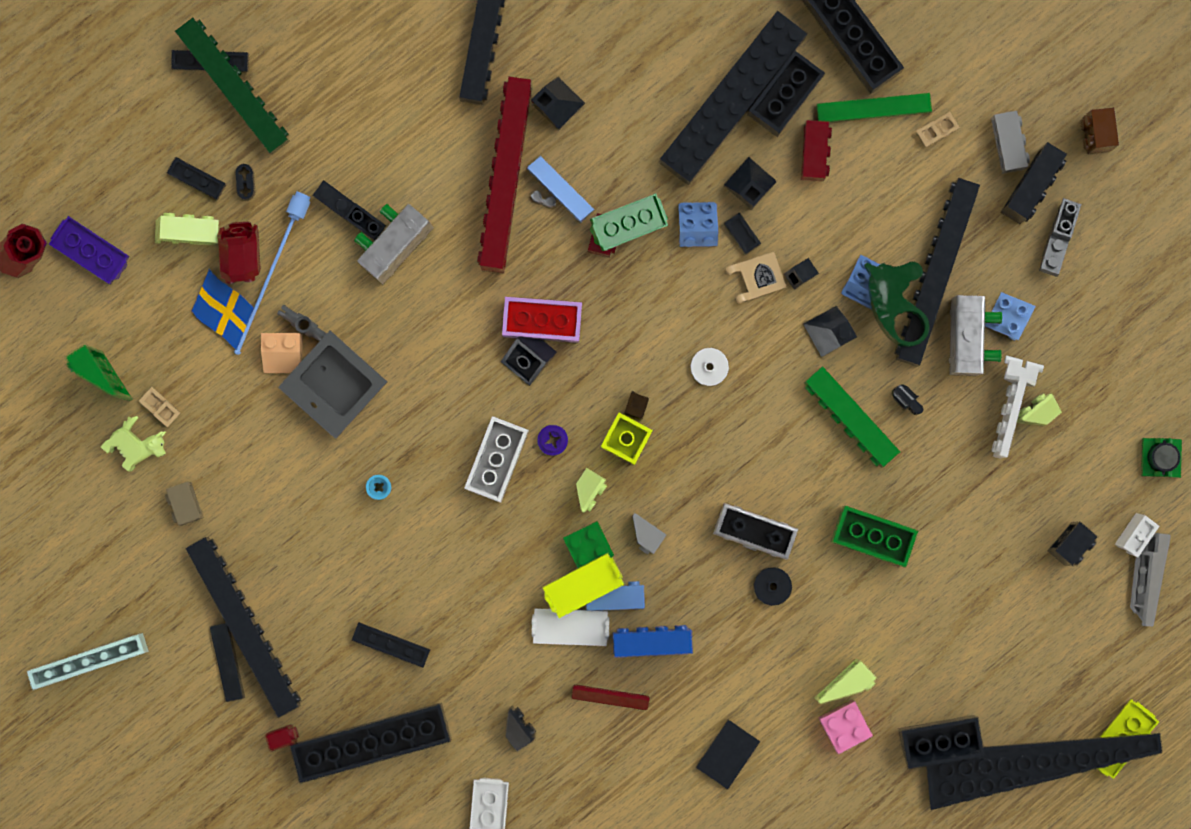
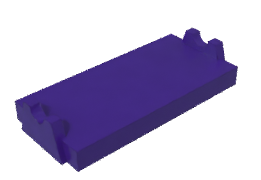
(89, 250)

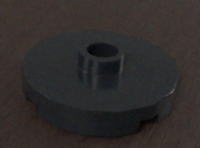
(762, 586)

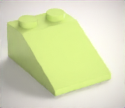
(850, 681)

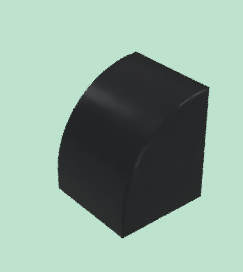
(801, 273)

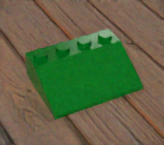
(95, 368)

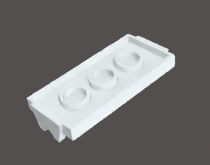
(575, 628)
(489, 804)

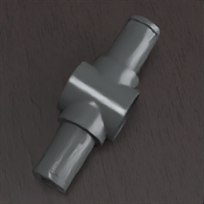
(296, 319)

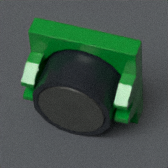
(1163, 457)

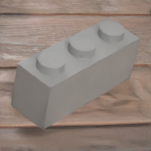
(1010, 142)

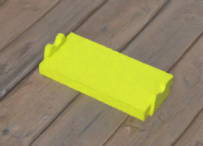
(583, 585)
(1131, 720)

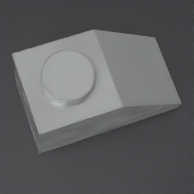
(647, 535)

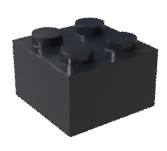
(1073, 544)

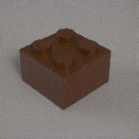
(1100, 131)

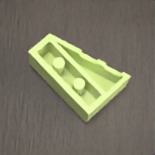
(186, 229)

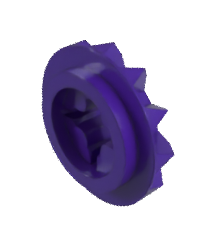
(561, 443)

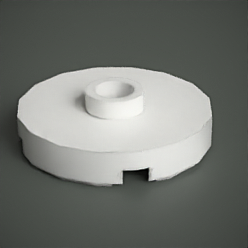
(705, 376)

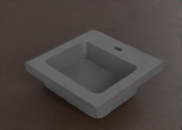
(335, 382)

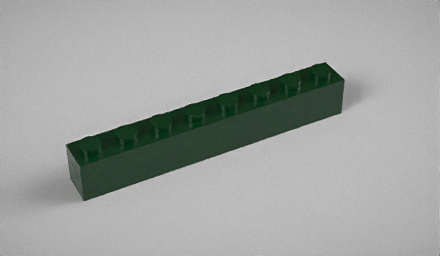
(232, 86)

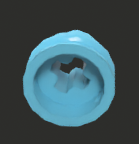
(370, 487)

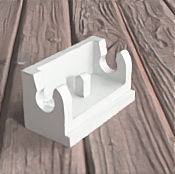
(1137, 535)

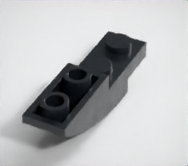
(349, 210)

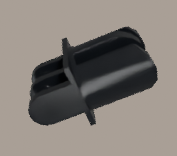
(907, 399)

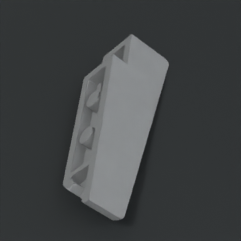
(1148, 578)

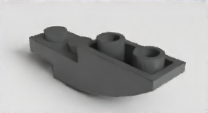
(1059, 237)

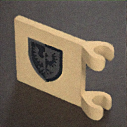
(760, 276)

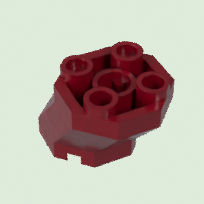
(21, 250)
(239, 252)

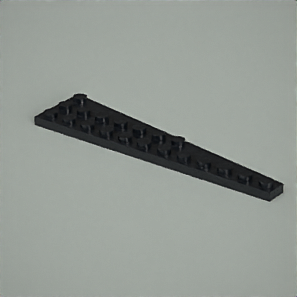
(1031, 764)

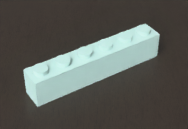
(87, 661)

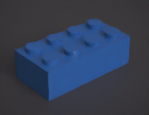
(652, 642)

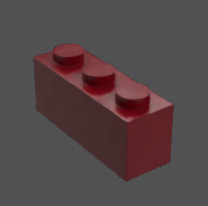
(816, 150)

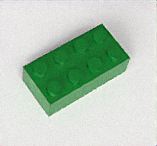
(874, 536)

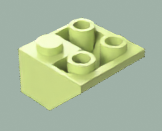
(1041, 412)
(588, 487)

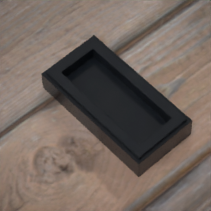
(742, 233)

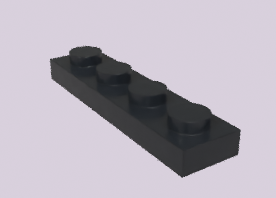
(186, 61)
(391, 644)

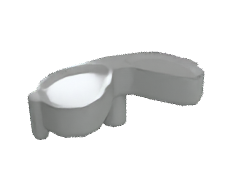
(549, 202)

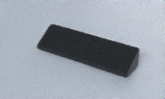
(227, 662)

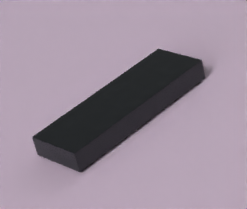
(196, 178)

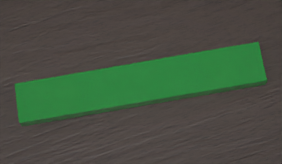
(874, 108)

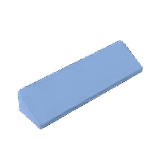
(560, 189)

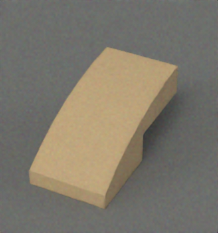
(938, 129)
(159, 406)

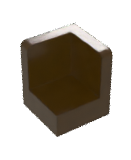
(636, 405)

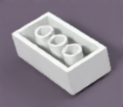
(496, 459)

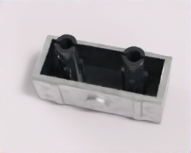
(755, 531)

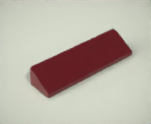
(610, 697)

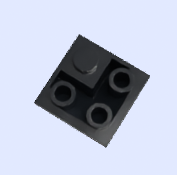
(557, 102)
(750, 183)
(517, 730)

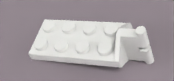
(1020, 378)

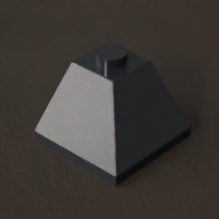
(830, 331)
(528, 358)

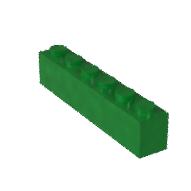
(852, 417)

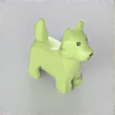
(132, 447)

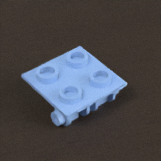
(1014, 316)

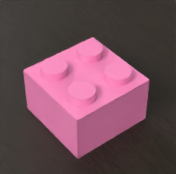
(845, 726)

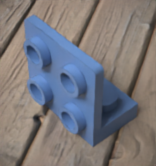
(857, 284)

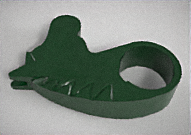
(886, 298)

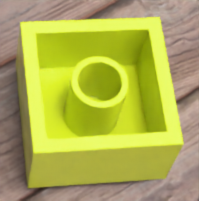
(626, 438)

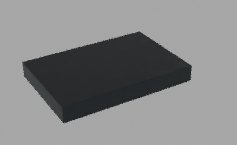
(727, 754)

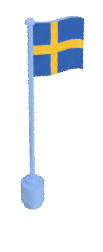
(226, 309)

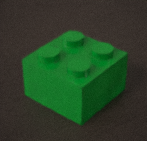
(587, 544)

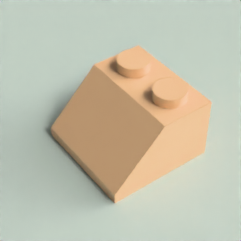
(281, 351)

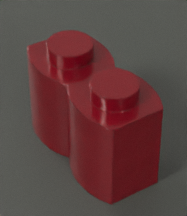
(282, 737)

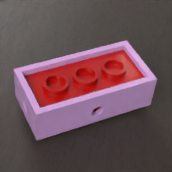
(542, 319)

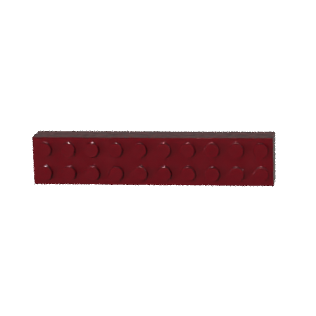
(506, 174)

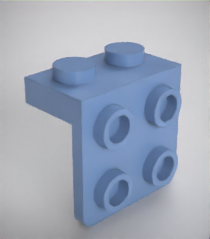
(698, 224)

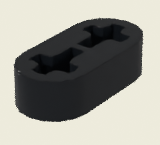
(249, 181)

